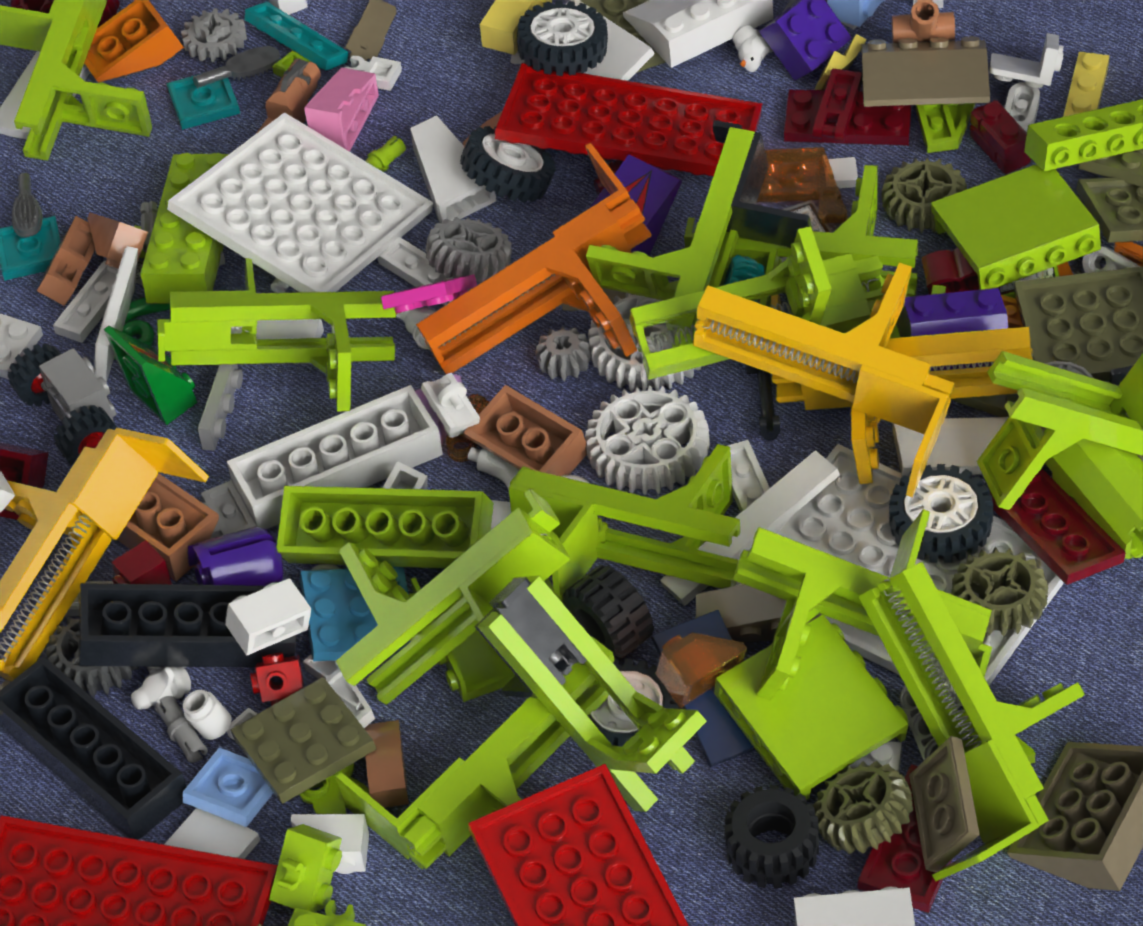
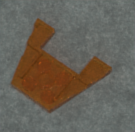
(803, 176)

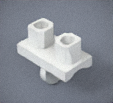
(451, 404)

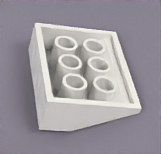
(690, 27)

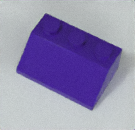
(953, 314)

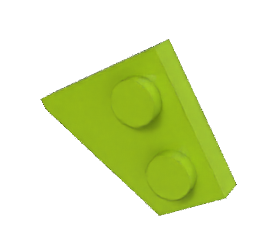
(943, 125)

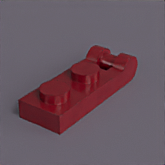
(837, 104)

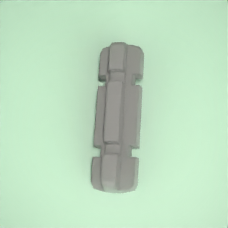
(148, 217)

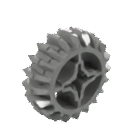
(468, 249)

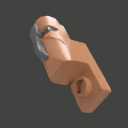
(293, 92)

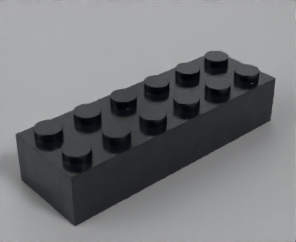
(164, 626)
(90, 749)

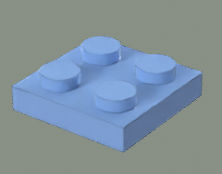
(228, 788)

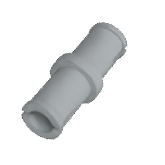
(181, 729)

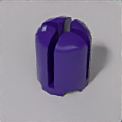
(237, 559)

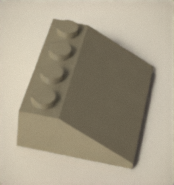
(925, 72)
(1092, 816)

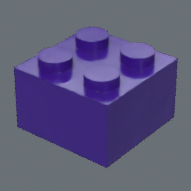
(805, 36)

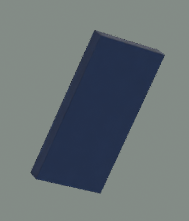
(720, 735)

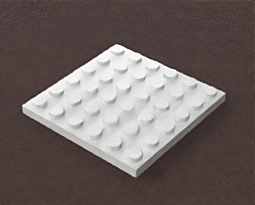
(300, 206)

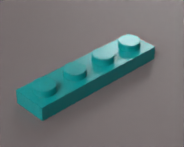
(296, 36)

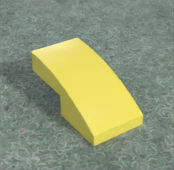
(840, 61)

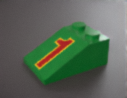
(153, 382)

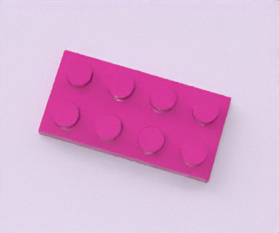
(428, 294)

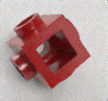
(276, 665)

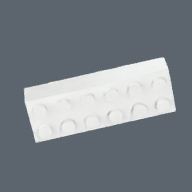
(338, 452)

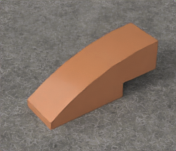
(68, 262)
(386, 765)

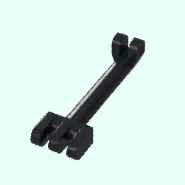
(769, 422)

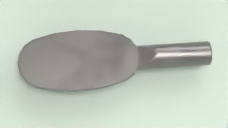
(241, 65)
(26, 210)

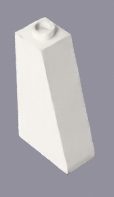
(446, 182)

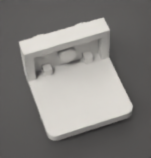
(1032, 72)

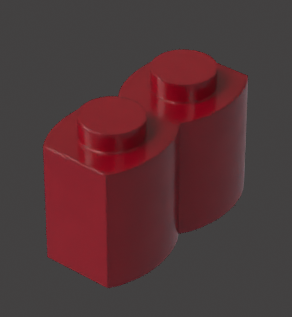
(949, 270)

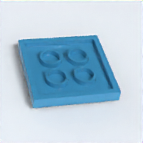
(338, 611)

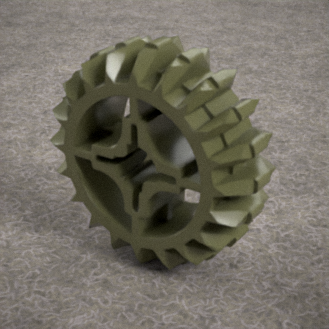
(905, 191)
(999, 582)
(863, 807)

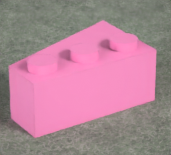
(343, 106)

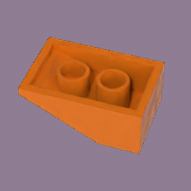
(131, 42)

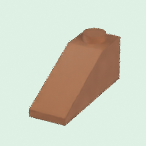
(113, 237)

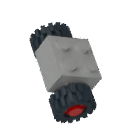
(71, 390)

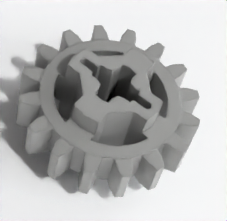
(214, 35)

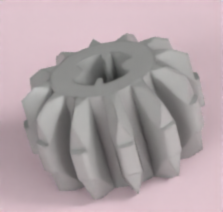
(563, 353)

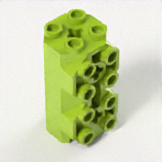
(1107, 487)

